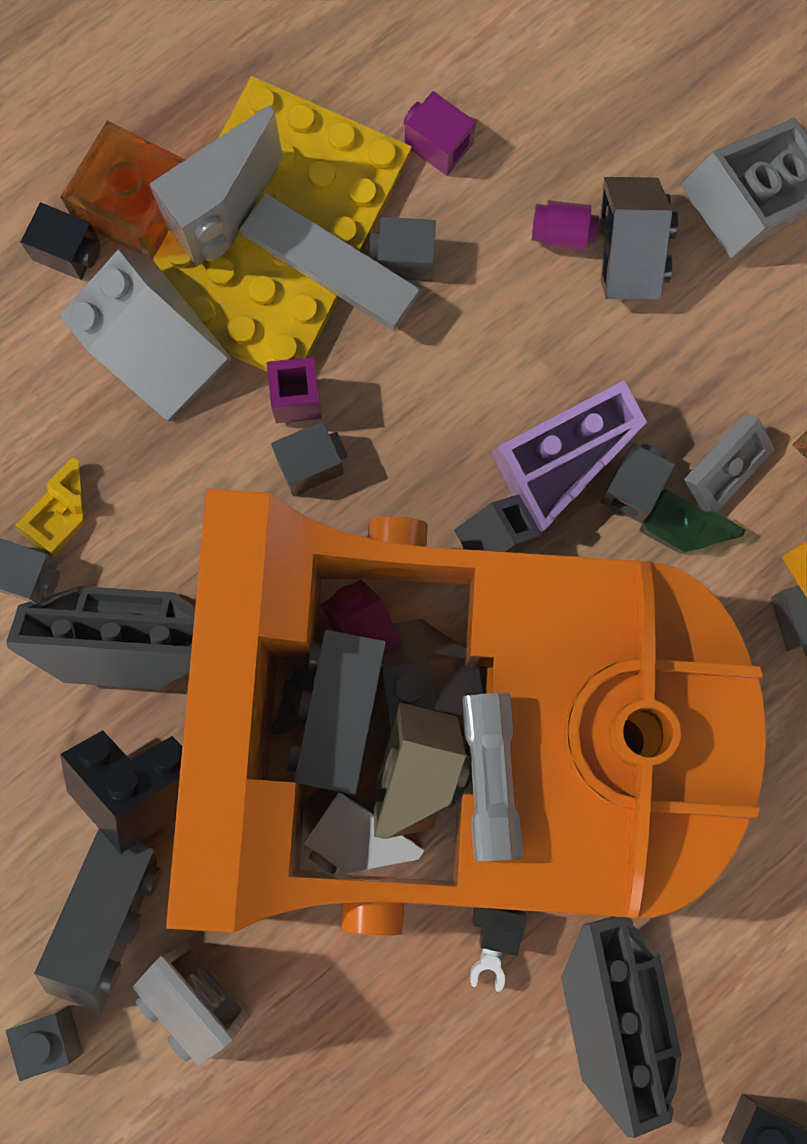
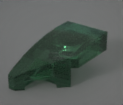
(685, 526)

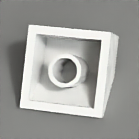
(347, 840)

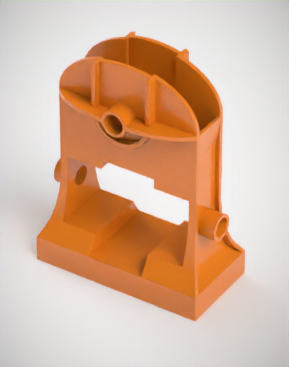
(576, 650)

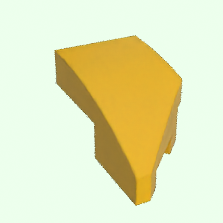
(57, 514)

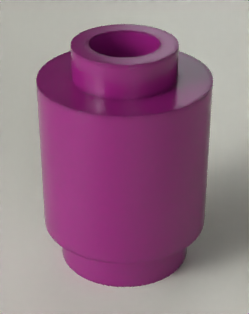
(564, 225)

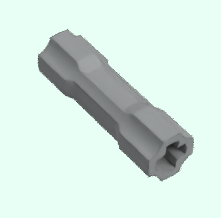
(495, 818)

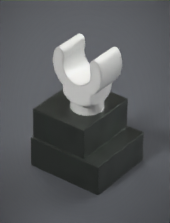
(499, 934)

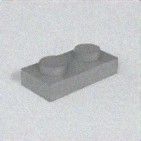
(730, 464)

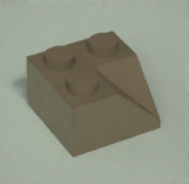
(418, 771)

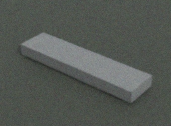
(330, 261)

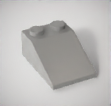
(218, 187)
(752, 187)
(145, 333)
(190, 1004)

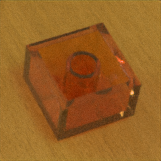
(115, 189)

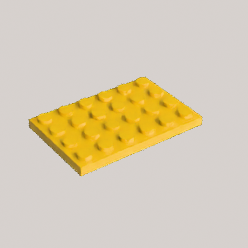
(329, 174)

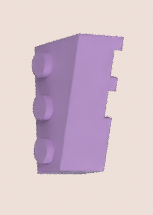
(566, 452)

